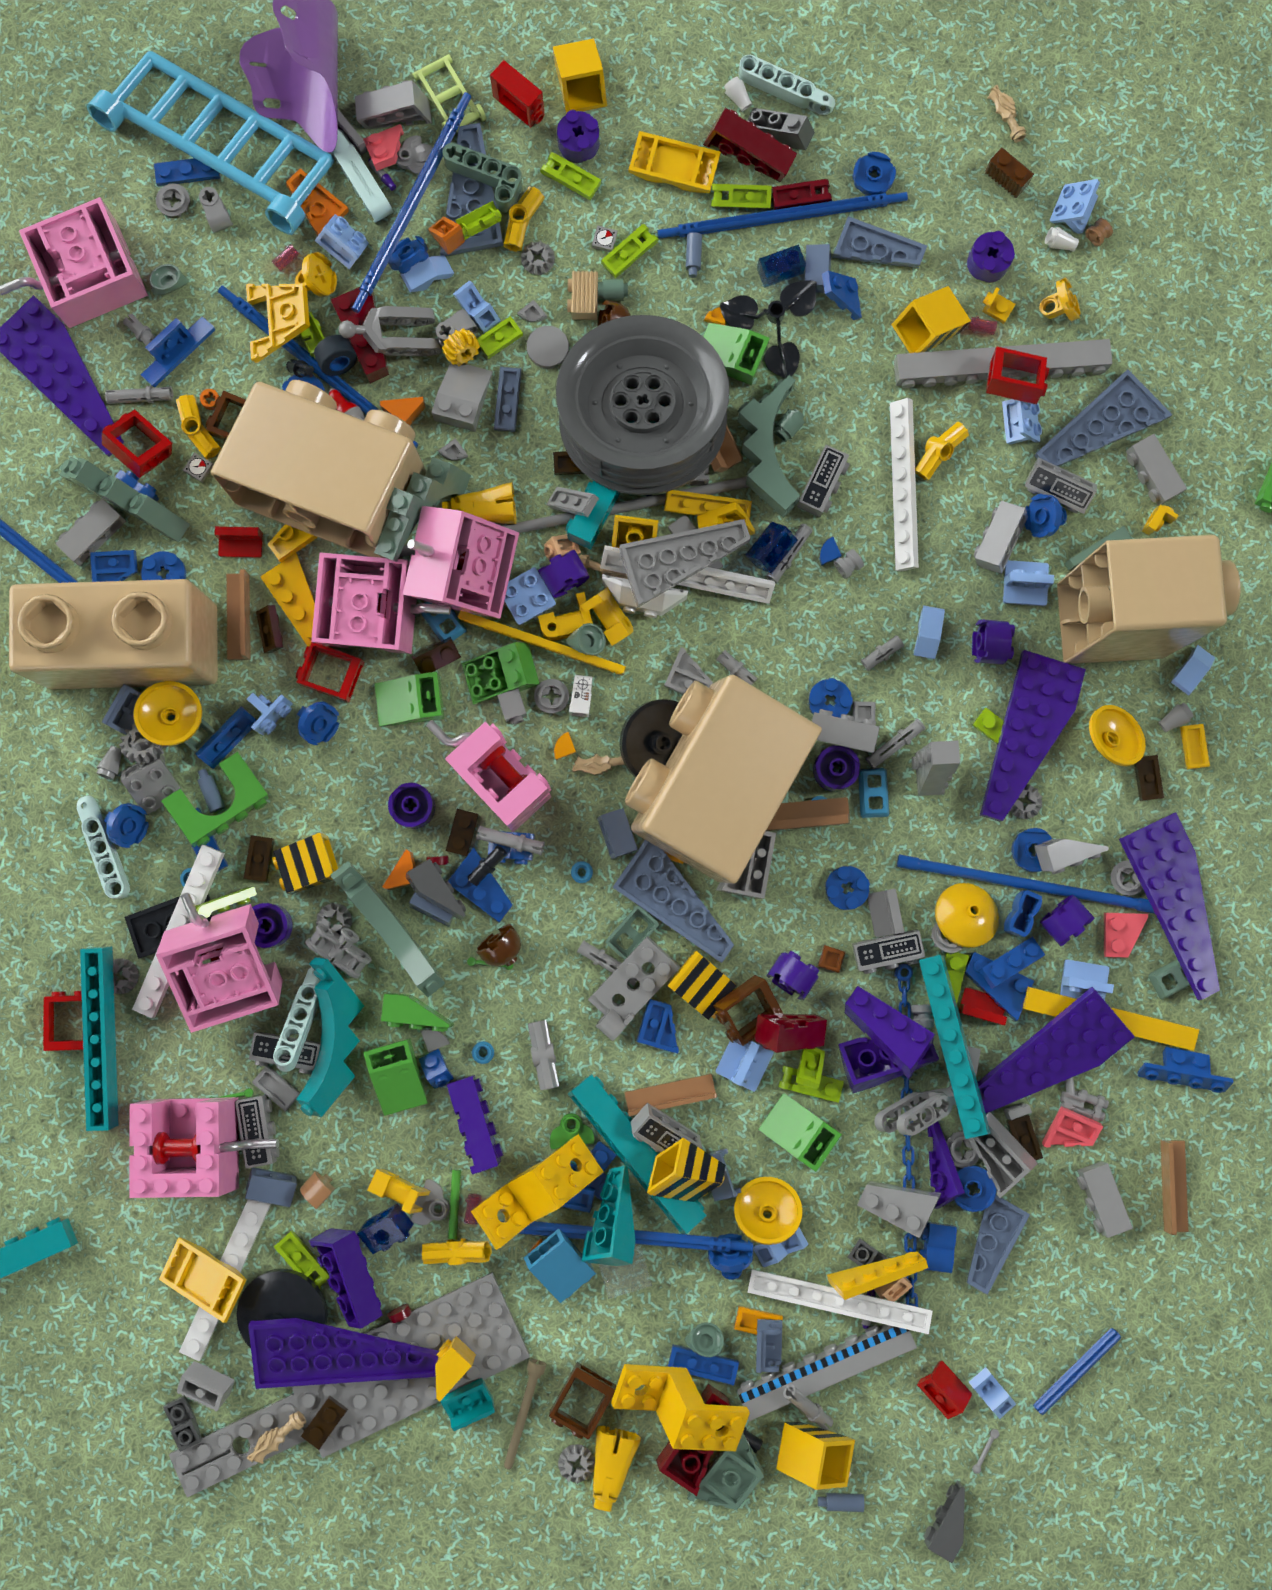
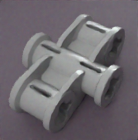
(332, 946)

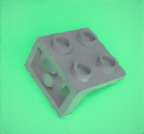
(149, 783)

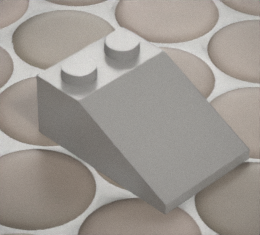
(461, 396)

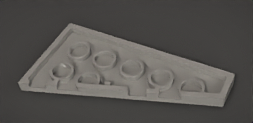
(670, 559)

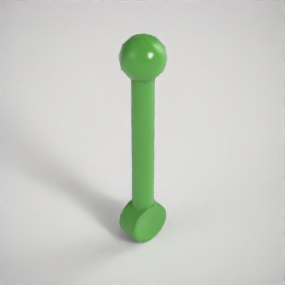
(472, 961)
(248, 1093)

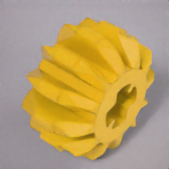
(460, 347)

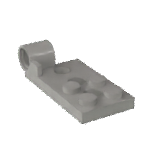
(619, 1015)

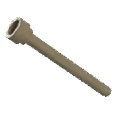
(534, 1372)

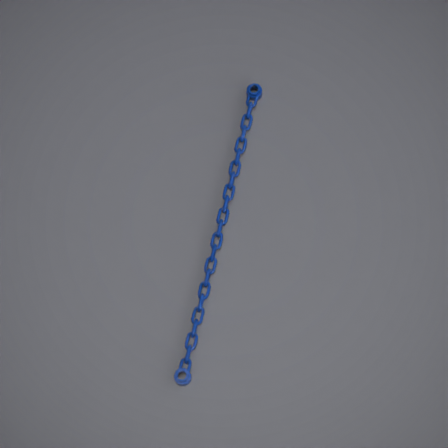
(897, 972)

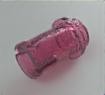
(285, 257)
(982, 325)
(473, 1201)

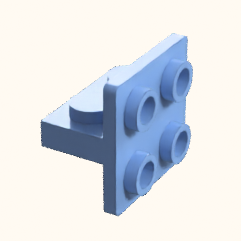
(1076, 204)
(342, 241)
(1021, 421)
(1026, 583)
(528, 596)
(270, 712)
(1081, 976)
(744, 1064)

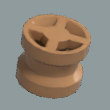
(1098, 232)

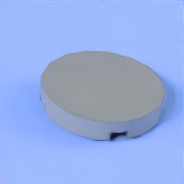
(547, 347)

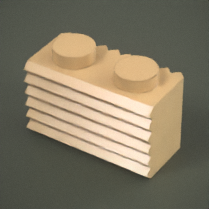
(584, 295)

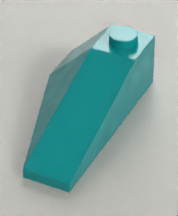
(613, 1231)

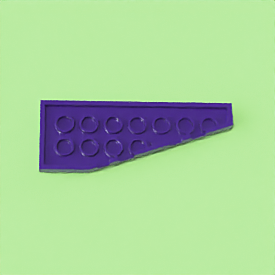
(48, 357)
(1037, 711)
(1173, 886)
(1065, 1047)

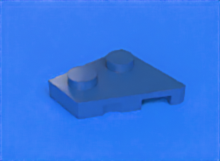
(843, 292)
(113, 565)
(658, 1027)

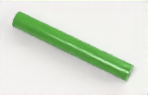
(454, 1204)

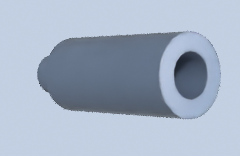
(693, 253)
(210, 791)
(842, 1502)

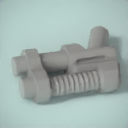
(1075, 1101)

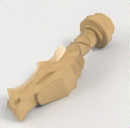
(1006, 108)
(588, 563)
(596, 764)
(271, 1439)

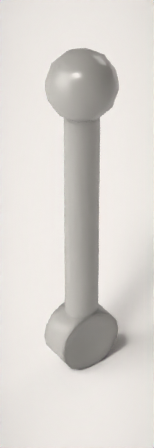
(994, 1433)

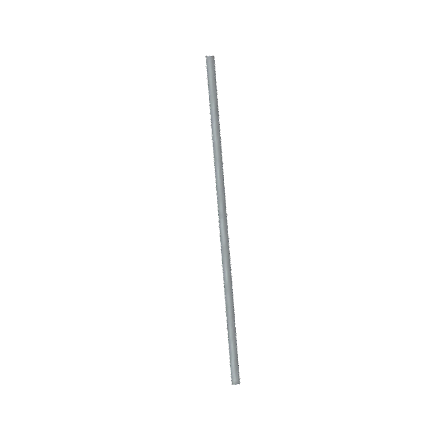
(619, 507)

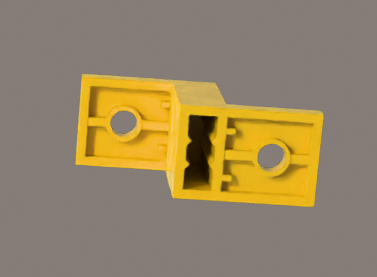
(537, 1191)
(680, 1408)

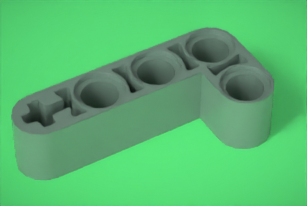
(458, 159)

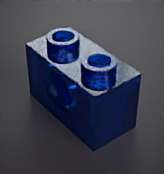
(781, 266)
(771, 547)
(385, 1229)

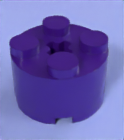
(578, 136)
(990, 256)
(564, 574)
(993, 642)
(839, 756)
(402, 797)
(1067, 920)
(280, 927)
(793, 975)

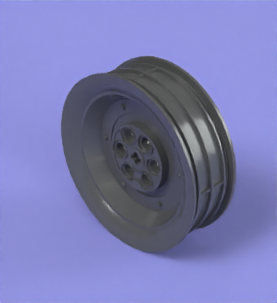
(642, 355)

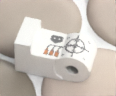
(581, 696)

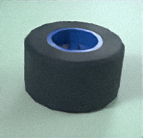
(335, 355)

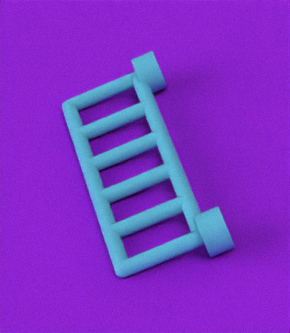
(283, 210)

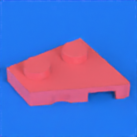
(384, 147)
(1122, 932)
(1071, 1130)

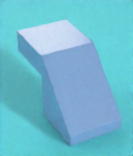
(425, 272)
(477, 308)
(930, 632)
(1193, 670)
(775, 1253)
(992, 1393)

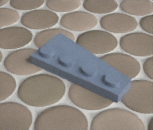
(875, 245)
(996, 1237)

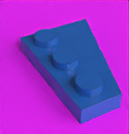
(487, 895)
(1008, 995)

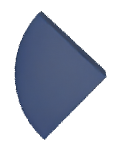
(829, 551)

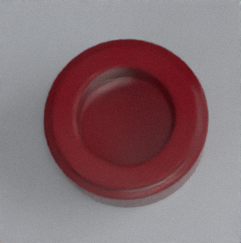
(440, 860)
(399, 1313)

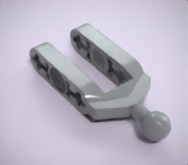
(395, 345)
(928, 1100)

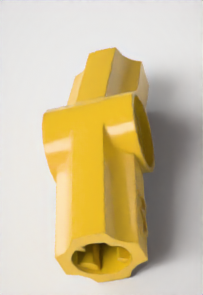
(517, 228)
(200, 437)
(940, 449)
(456, 1252)

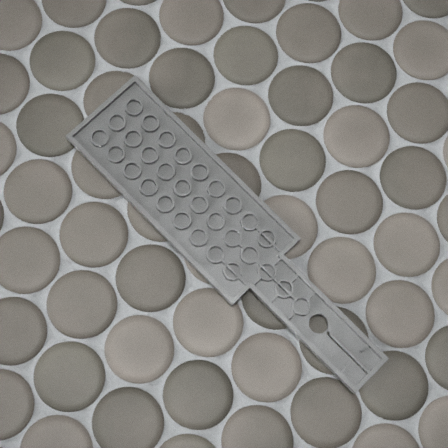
(472, 1313)

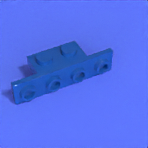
(173, 346)
(1185, 1069)

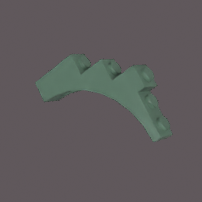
(766, 476)
(125, 497)
(405, 507)

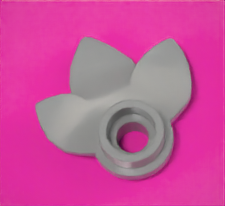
(416, 153)
(428, 1203)

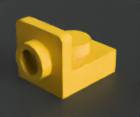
(997, 306)
(1155, 520)

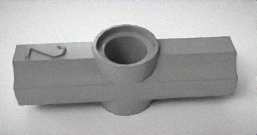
(543, 1055)

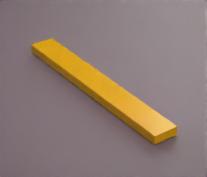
(541, 642)
(1139, 1025)

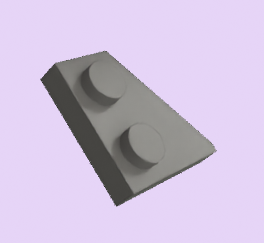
(684, 673)

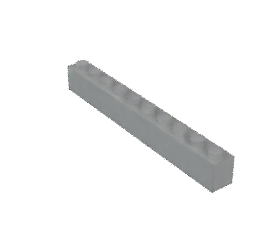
(974, 364)

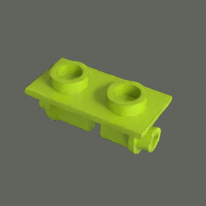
(479, 219)
(314, 333)

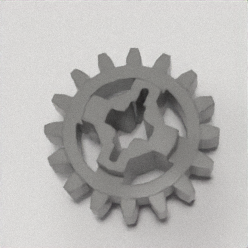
(138, 748)

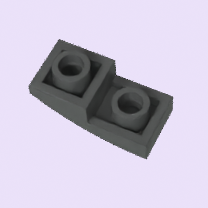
(865, 1254)
(183, 1423)

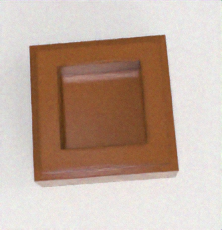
(831, 958)

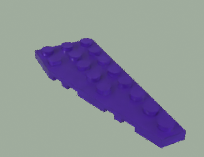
(317, 1354)

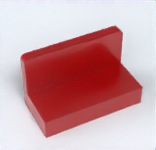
(239, 541)
(981, 1006)
(945, 1390)

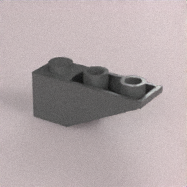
(785, 127)
(430, 886)
(948, 1529)

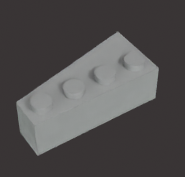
(935, 766)

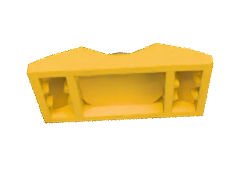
(674, 163)
(203, 1279)

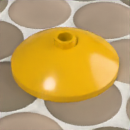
(158, 704)
(1117, 735)
(959, 923)
(770, 1196)

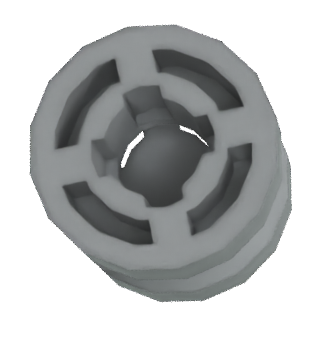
(849, 563)
(922, 1015)

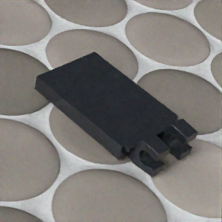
(149, 925)

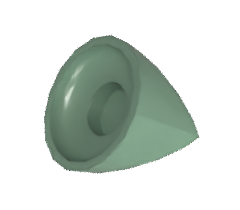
(166, 279)
(587, 639)
(705, 1340)

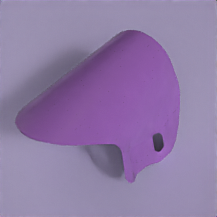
(298, 69)

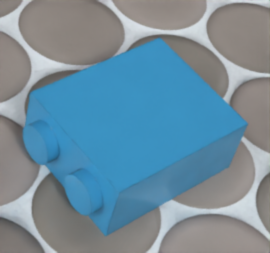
(559, 1265)

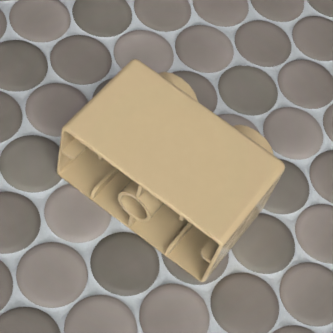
(317, 465)
(1145, 598)
(112, 634)
(722, 776)

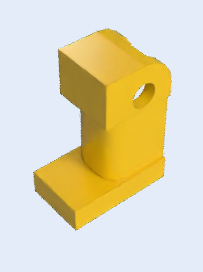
(610, 615)
(565, 623)
(400, 1190)

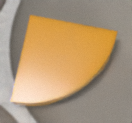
(715, 316)
(564, 746)

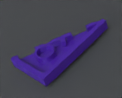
(942, 1168)

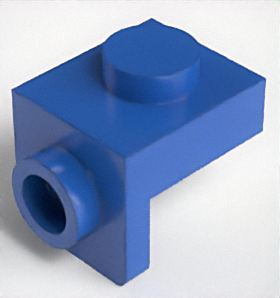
(436, 1069)

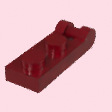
(800, 194)

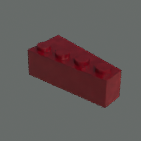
(750, 145)
(373, 363)
(685, 1465)

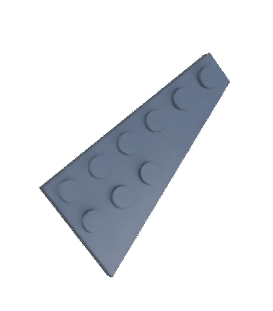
(469, 194)
(1113, 415)
(664, 893)

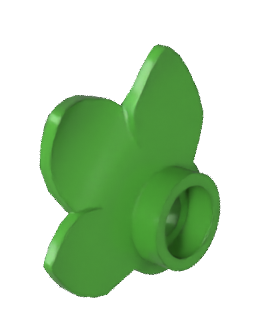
(563, 1134)

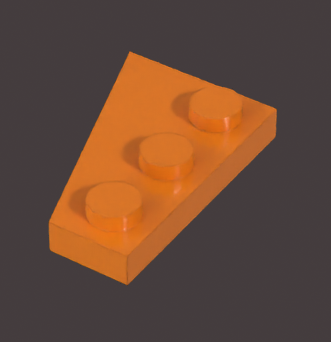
(319, 205)

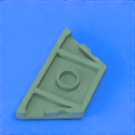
(730, 1477)

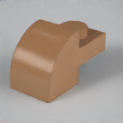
(317, 1189)

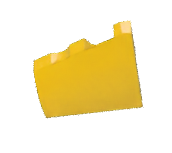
(725, 514)

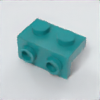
(468, 1404)

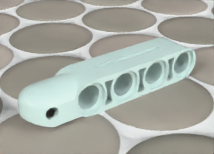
(782, 77)
(361, 178)
(90, 814)
(295, 1026)

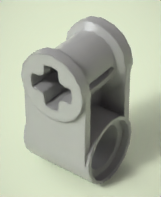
(214, 211)
(456, 322)

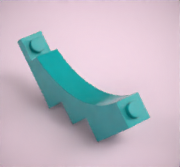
(338, 1009)

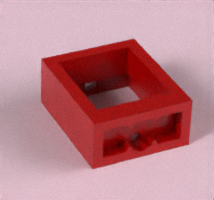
(517, 94)
(1014, 388)
(150, 458)
(350, 680)
(48, 1022)

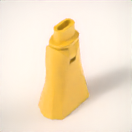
(489, 504)
(612, 1461)

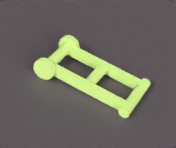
(477, 110)

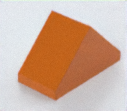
(447, 234)
(405, 409)
(397, 877)

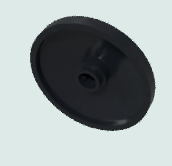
(648, 735)
(280, 1296)

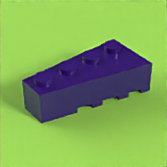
(890, 1030)
(474, 1123)
(348, 1275)

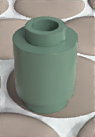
(612, 290)
(789, 424)

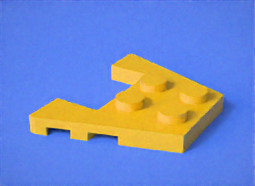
(286, 315)

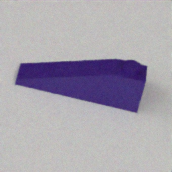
(870, 1066)

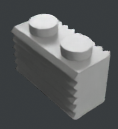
(205, 1385)

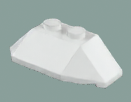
(659, 605)

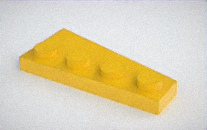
(289, 541)
(292, 592)
(873, 1275)

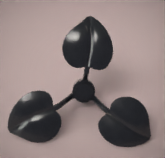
(798, 297)

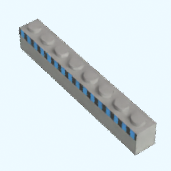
(825, 1368)

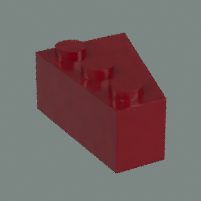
(790, 1031)

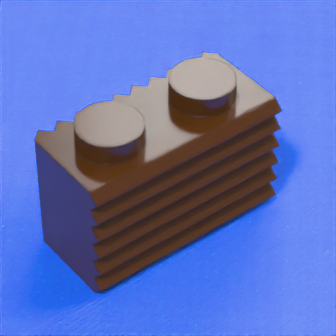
(1009, 172)

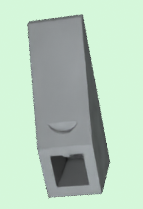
(1060, 853)

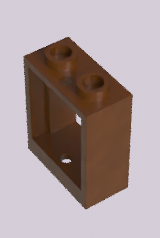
(220, 407)
(766, 998)
(597, 1382)

